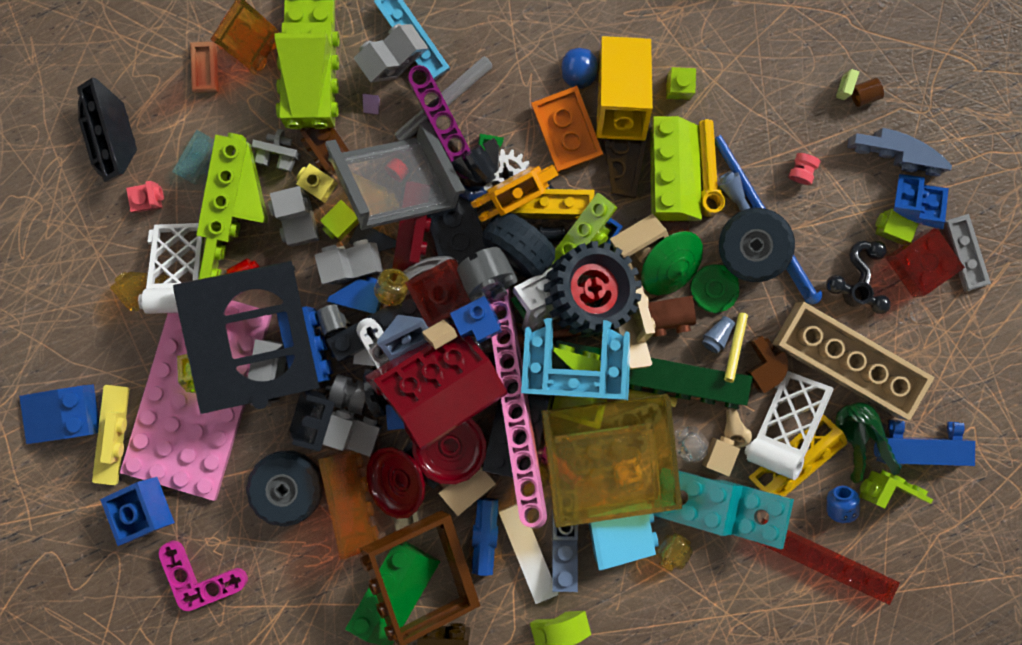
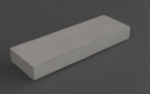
(966, 247)

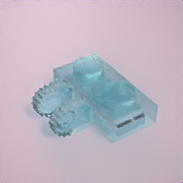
(195, 158)

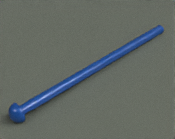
(794, 269)

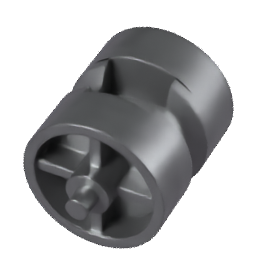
(348, 394)

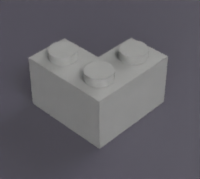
(391, 56)
(296, 214)
(344, 265)
(352, 432)

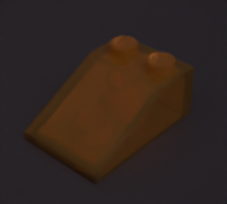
(245, 37)

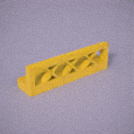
(556, 205)
(814, 458)

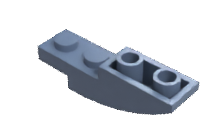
(908, 151)
(564, 558)

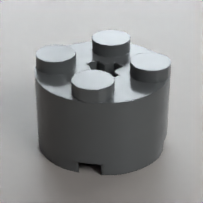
(487, 274)

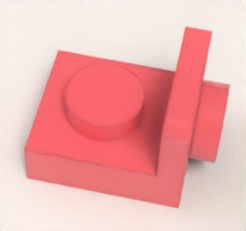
(145, 197)

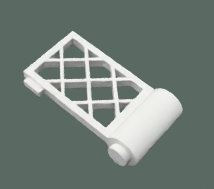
(161, 297)
(779, 456)

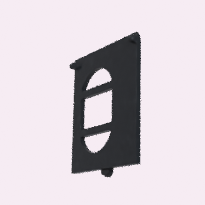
(203, 325)

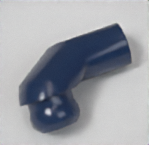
(472, 192)

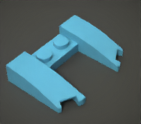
(608, 383)

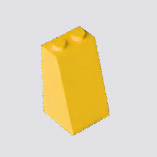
(624, 88)

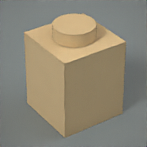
(721, 455)

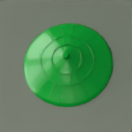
(672, 263)

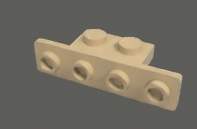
(641, 328)

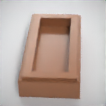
(204, 67)

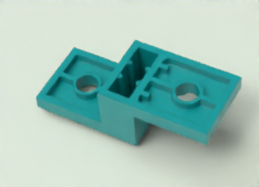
(732, 510)

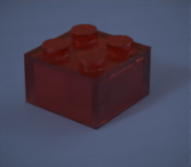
(925, 262)
(438, 292)

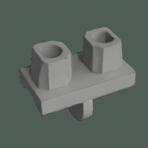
(286, 155)

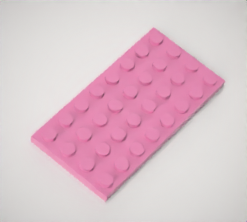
(169, 433)

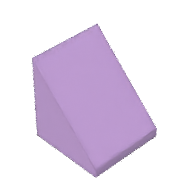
(371, 104)

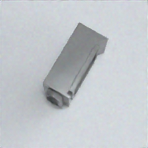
(270, 368)

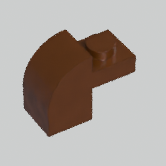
(772, 368)

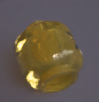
(391, 287)
(674, 552)

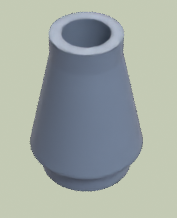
(718, 335)

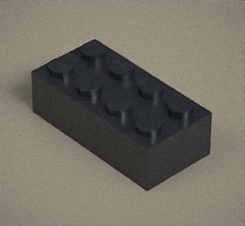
(497, 455)

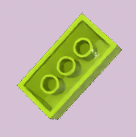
(675, 169)

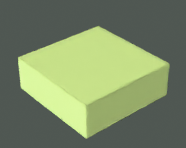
(847, 84)

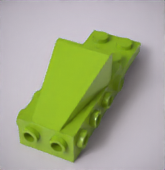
(308, 65)
(241, 196)

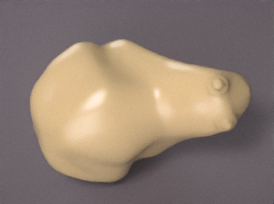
(736, 430)

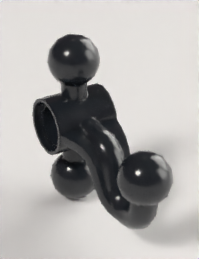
(836, 284)

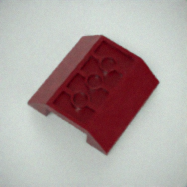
(438, 387)

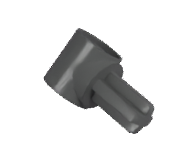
(332, 320)

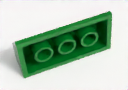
(405, 577)

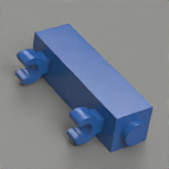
(930, 451)

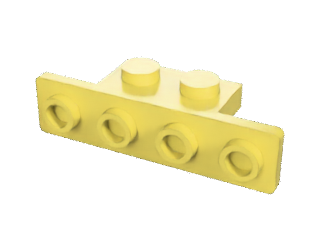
(111, 435)

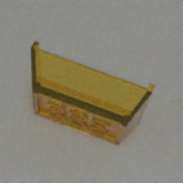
(611, 460)

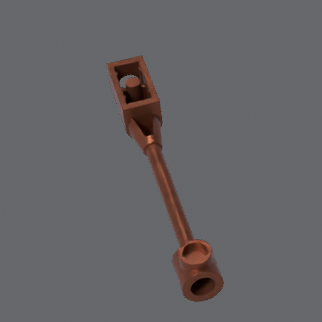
(667, 314)

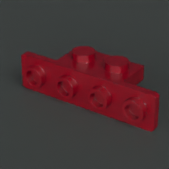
(410, 242)

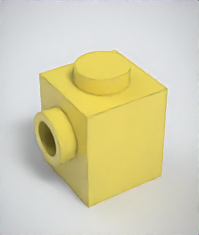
(316, 182)

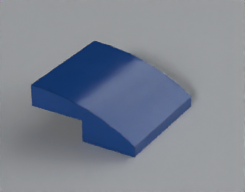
(921, 202)

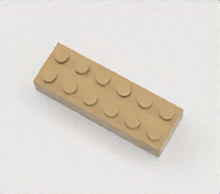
(853, 361)

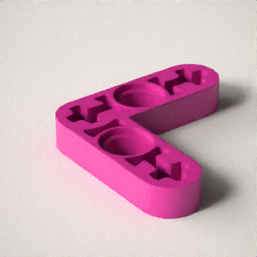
(191, 585)

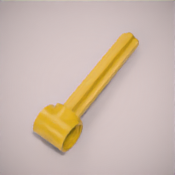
(709, 170)

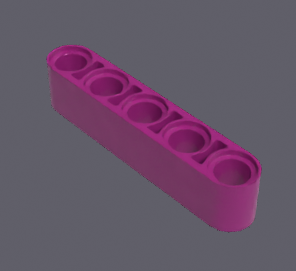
(433, 113)

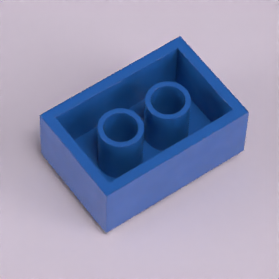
(317, 342)

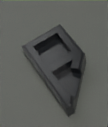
(374, 236)

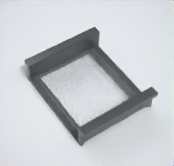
(397, 178)

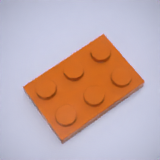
(567, 129)

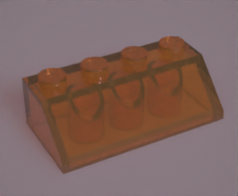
(348, 502)

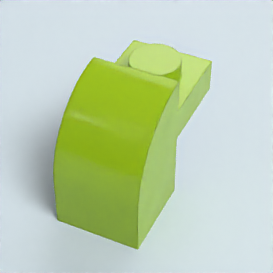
(563, 630)

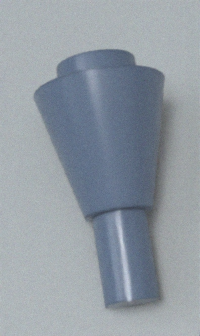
(732, 186)

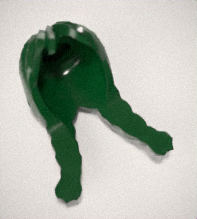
(860, 424)

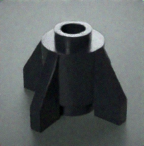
(479, 163)

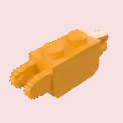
(515, 191)

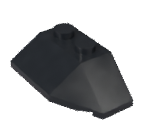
(105, 129)

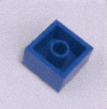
(137, 511)

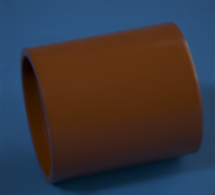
(867, 92)

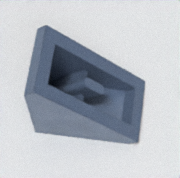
(402, 336)

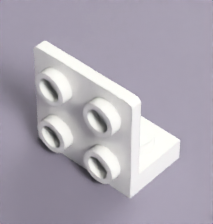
(532, 298)

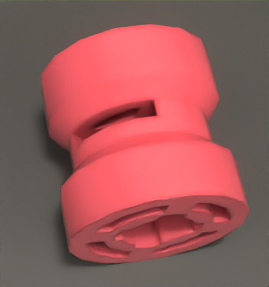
(804, 168)

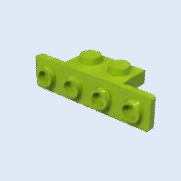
(589, 226)

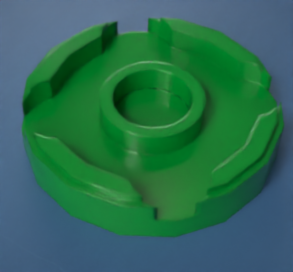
(714, 288)

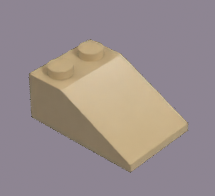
(638, 242)

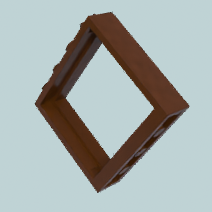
(468, 597)

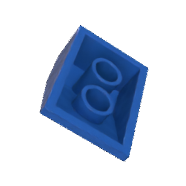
(59, 414)

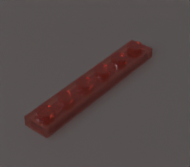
(837, 566)

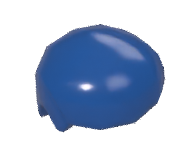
(579, 67)

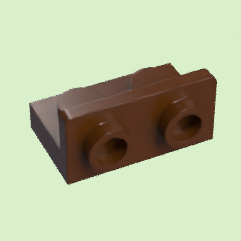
(315, 140)

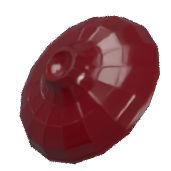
(454, 455)
(395, 482)

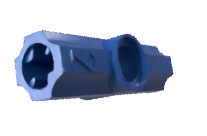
(485, 536)

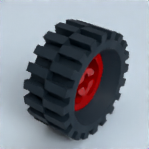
(611, 281)

